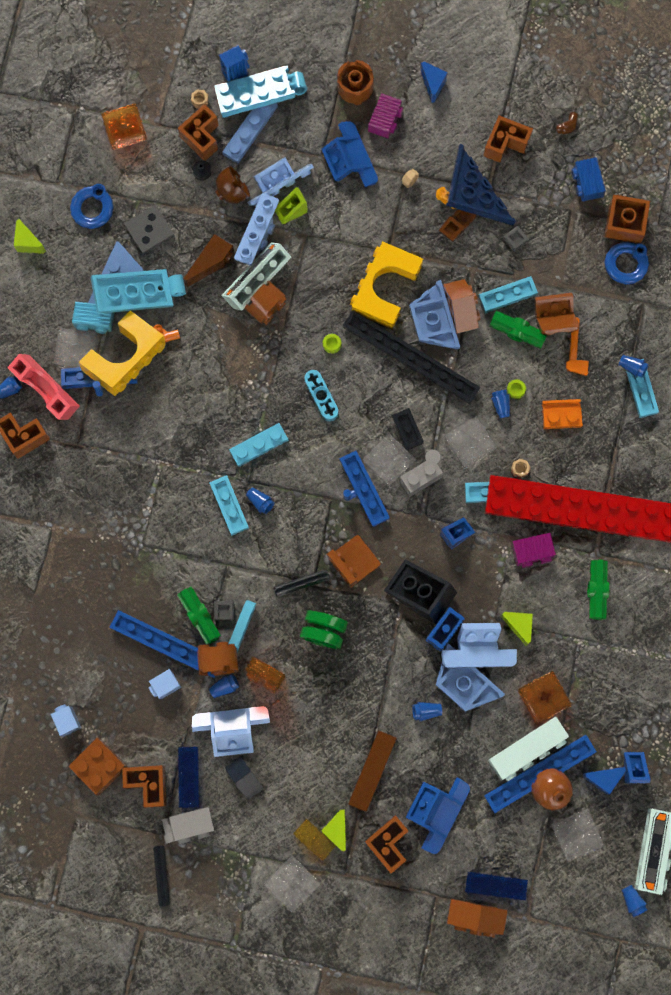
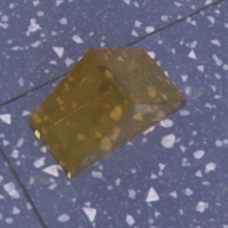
(314, 839)

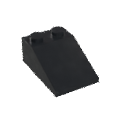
(421, 591)

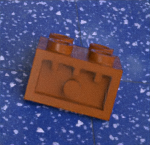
(353, 560)

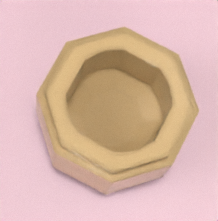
(199, 98)
(410, 178)
(520, 468)

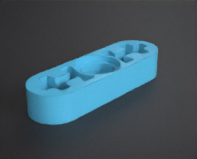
(310, 385)
(242, 624)

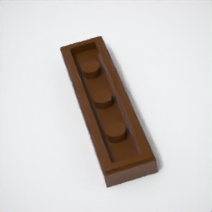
(372, 771)

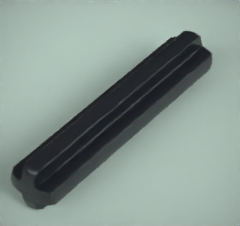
(301, 583)
(161, 875)

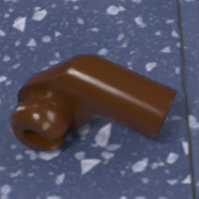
(568, 126)

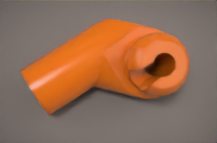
(168, 336)

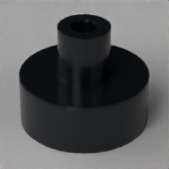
(202, 170)

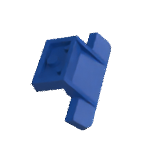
(349, 155)
(437, 811)

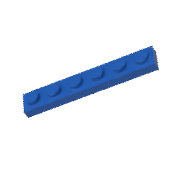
(156, 639)
(522, 783)

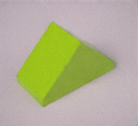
(291, 207)
(25, 241)
(520, 624)
(336, 830)

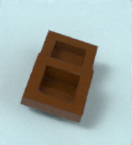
(457, 224)

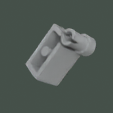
(422, 475)
(188, 825)

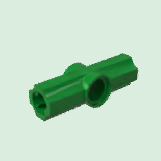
(518, 329)
(598, 590)
(199, 615)

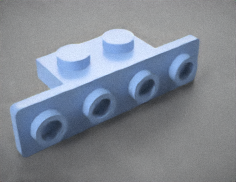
(276, 177)
(257, 230)

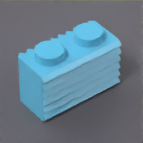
(86, 318)

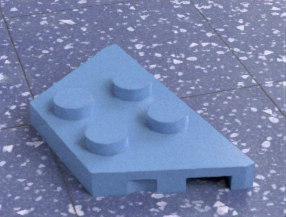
(119, 262)
(433, 318)
(466, 686)

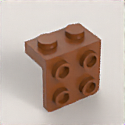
(556, 313)

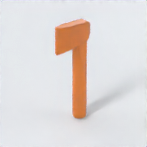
(573, 364)

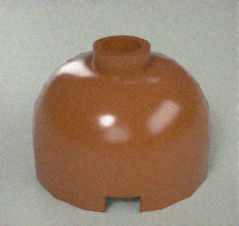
(552, 789)

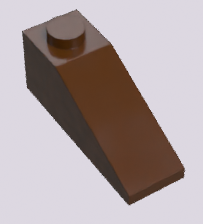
(210, 260)

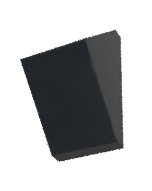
(244, 778)

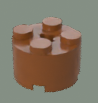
(355, 82)
(266, 302)
(218, 659)

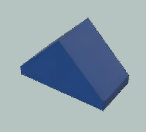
(434, 79)
(456, 533)
(636, 768)
(605, 779)

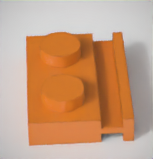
(562, 414)

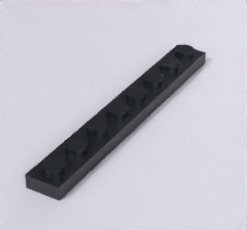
(411, 357)

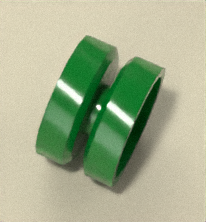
(323, 628)

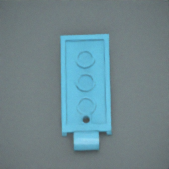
(259, 90)
(136, 290)

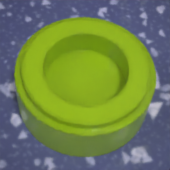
(332, 343)
(516, 389)

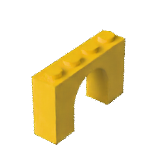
(387, 260)
(116, 376)

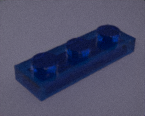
(188, 776)
(496, 886)

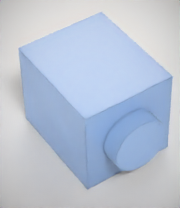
(164, 684)
(65, 720)

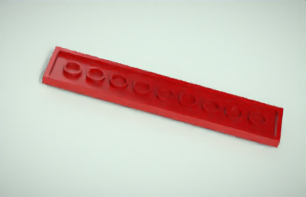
(579, 508)

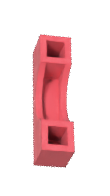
(56, 398)

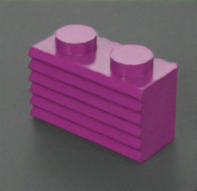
(385, 115)
(533, 549)

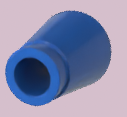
(633, 365)
(10, 387)
(502, 403)
(260, 500)
(224, 686)
(424, 711)
(634, 901)

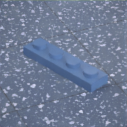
(248, 132)

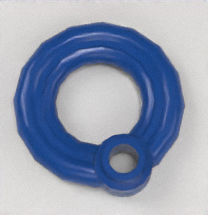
(88, 192)
(627, 247)

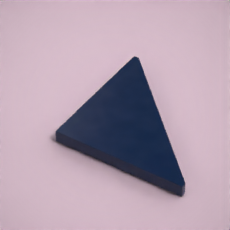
(473, 192)

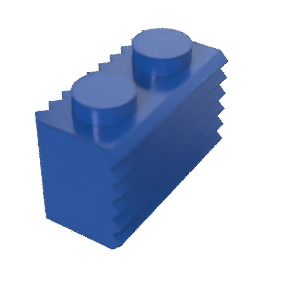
(234, 63)
(589, 179)
(445, 629)

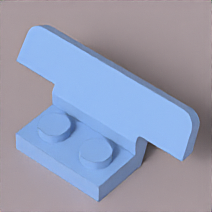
(479, 648)
(231, 729)

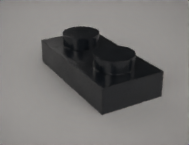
(407, 429)

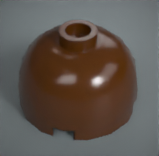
(231, 187)

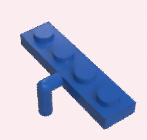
(78, 379)
(363, 489)

